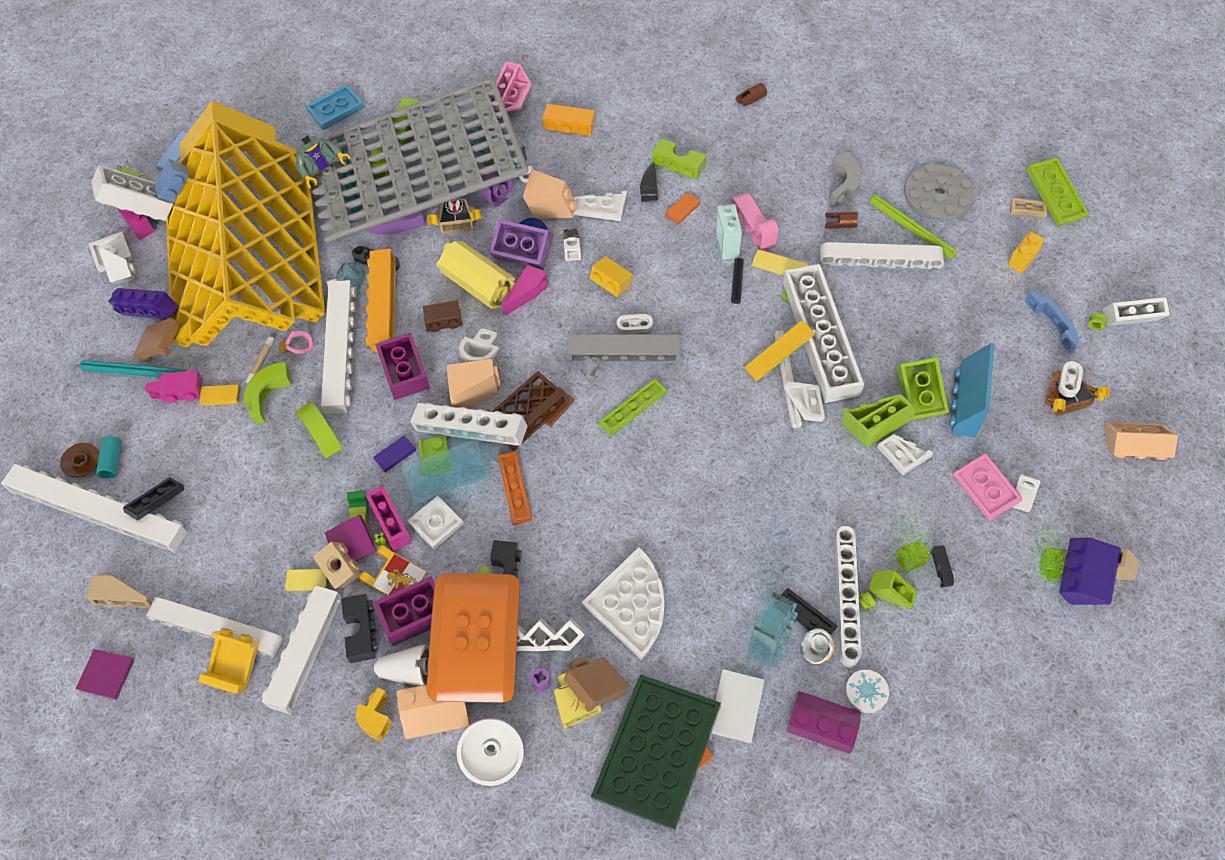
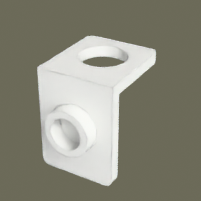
(1027, 492)

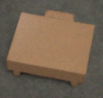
(157, 339)
(594, 682)

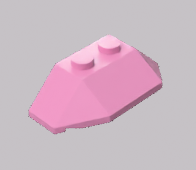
(513, 87)

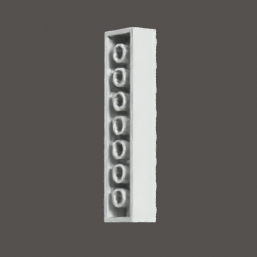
(829, 347)

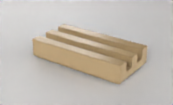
(1028, 210)

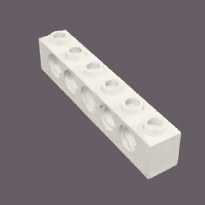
(469, 423)

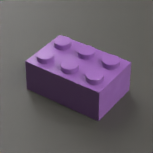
(521, 244)

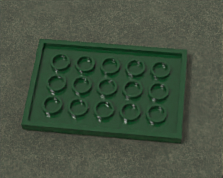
(656, 752)

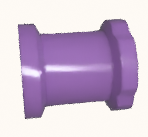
(536, 675)

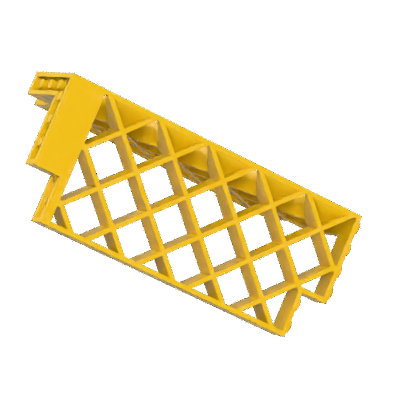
(203, 245)

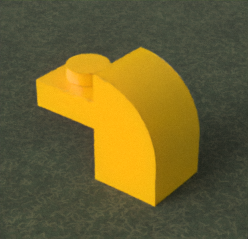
(369, 717)

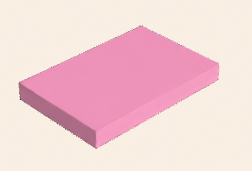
(987, 487)

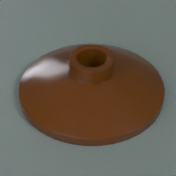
(75, 455)

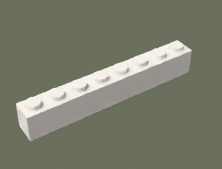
(338, 347)

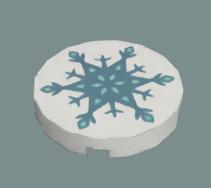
(867, 691)

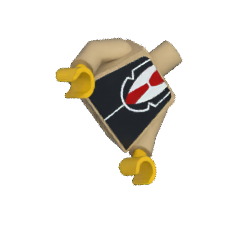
(455, 216)

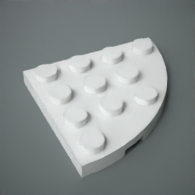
(630, 603)

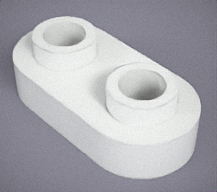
(634, 323)
(1070, 381)

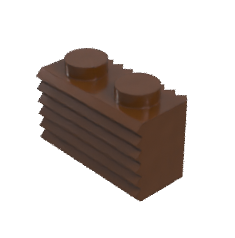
(442, 315)

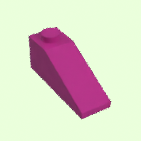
(525, 289)

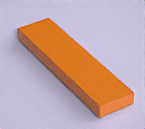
(514, 487)

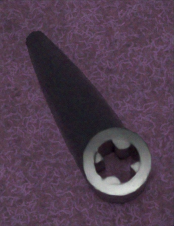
(648, 185)

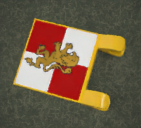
(395, 574)

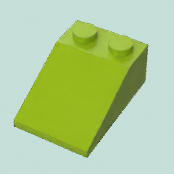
(923, 387)

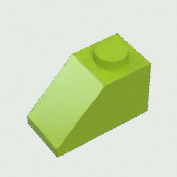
(892, 588)

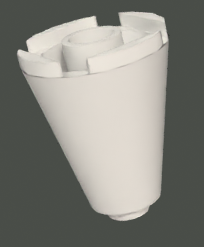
(405, 666)

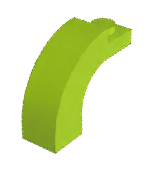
(262, 384)
(318, 429)

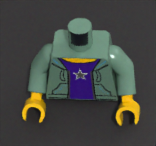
(315, 156)

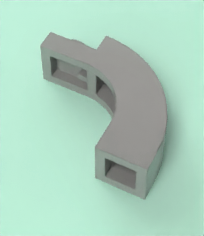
(850, 172)

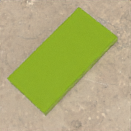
(1057, 191)

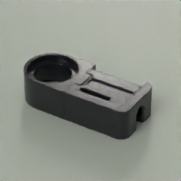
(942, 566)

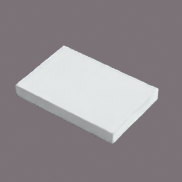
(740, 705)

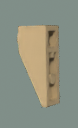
(110, 591)

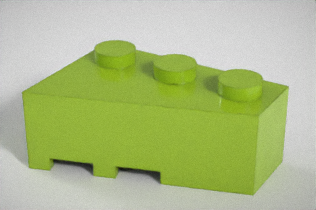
(878, 419)

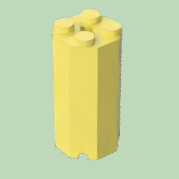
(475, 273)

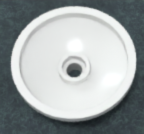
(488, 766)

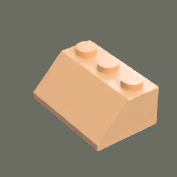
(1140, 440)
(425, 717)

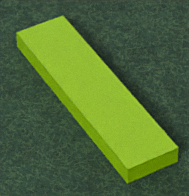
(632, 407)

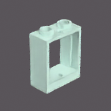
(728, 231)

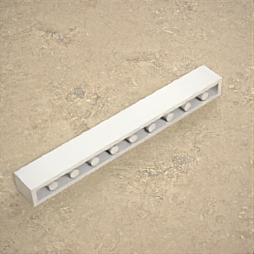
(93, 507)

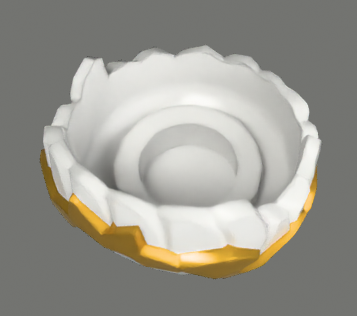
(821, 642)

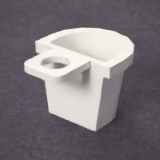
(478, 348)

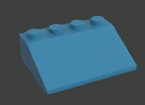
(972, 392)

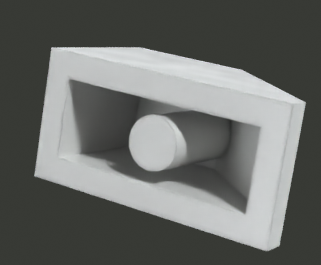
(117, 268)

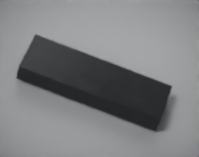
(153, 498)
(808, 615)

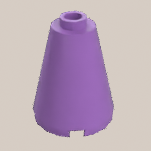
(496, 194)

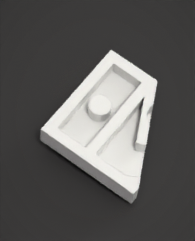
(806, 399)
(903, 454)

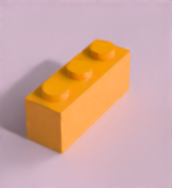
(569, 119)

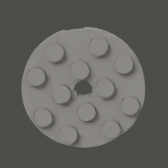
(923, 199)

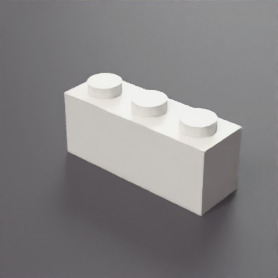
(1136, 311)

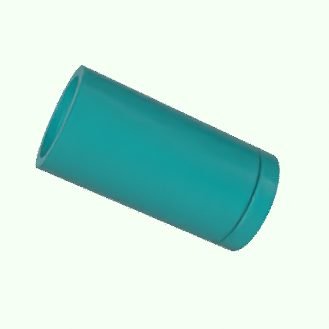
(109, 457)

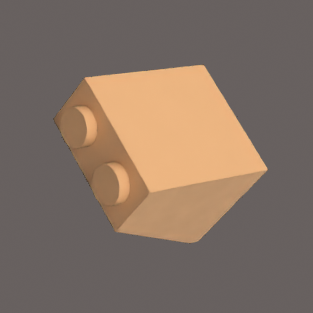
(548, 197)
(472, 382)

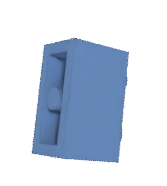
(171, 181)

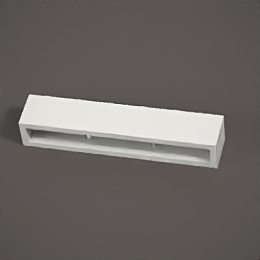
(301, 650)

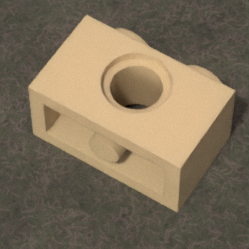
(327, 561)

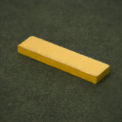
(779, 350)

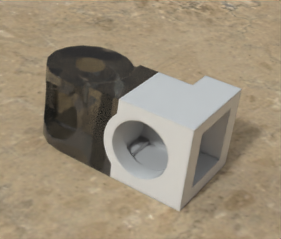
(571, 244)

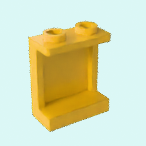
(230, 661)

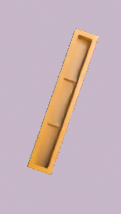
(381, 297)

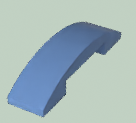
(1057, 316)

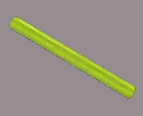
(912, 226)

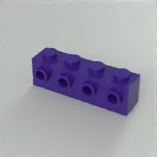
(143, 303)

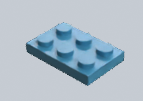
(335, 106)

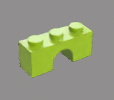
(690, 165)

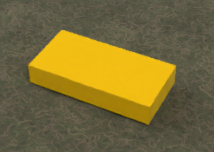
(219, 394)

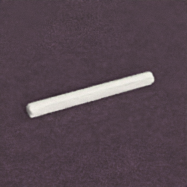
(786, 371)

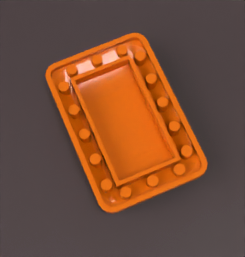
(473, 638)

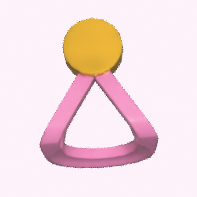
(284, 345)

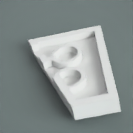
(602, 207)

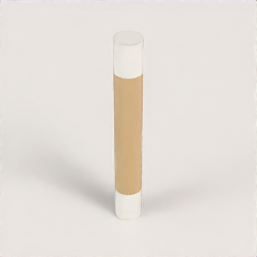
(261, 358)

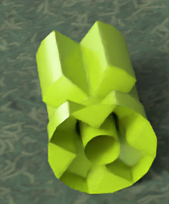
(380, 539)

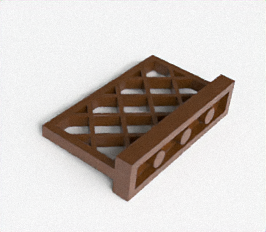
(535, 417)

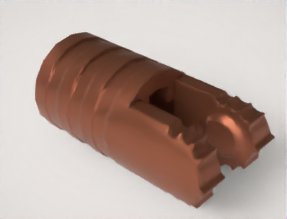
(752, 94)
(845, 219)

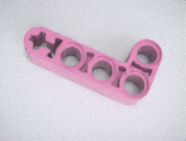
(763, 231)

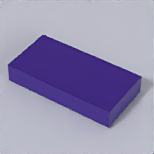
(394, 453)

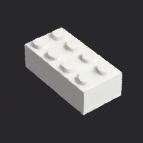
(129, 193)

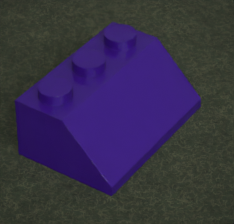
(1089, 572)

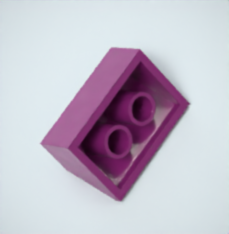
(824, 722)

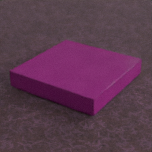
(354, 536)
(105, 674)

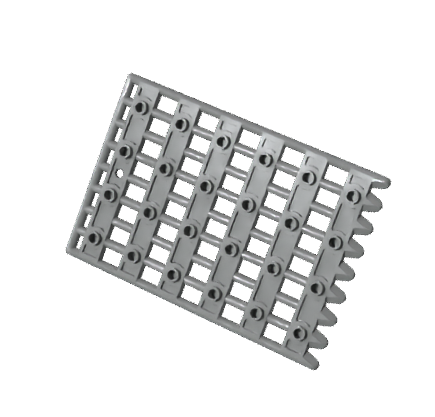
(428, 153)

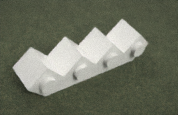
(545, 638)

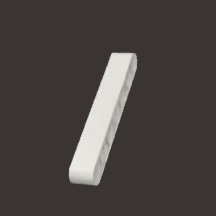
(881, 255)
(844, 604)
(205, 623)

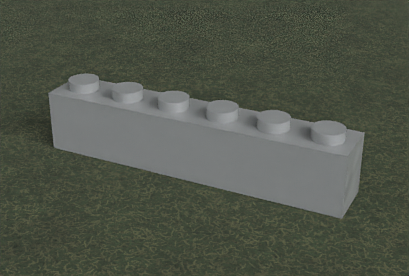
(624, 348)

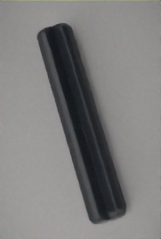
(737, 281)

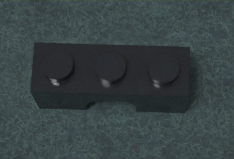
(506, 555)
(362, 644)

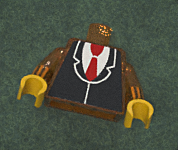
(1083, 399)

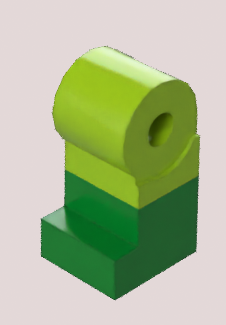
(358, 505)

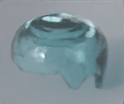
(352, 272)

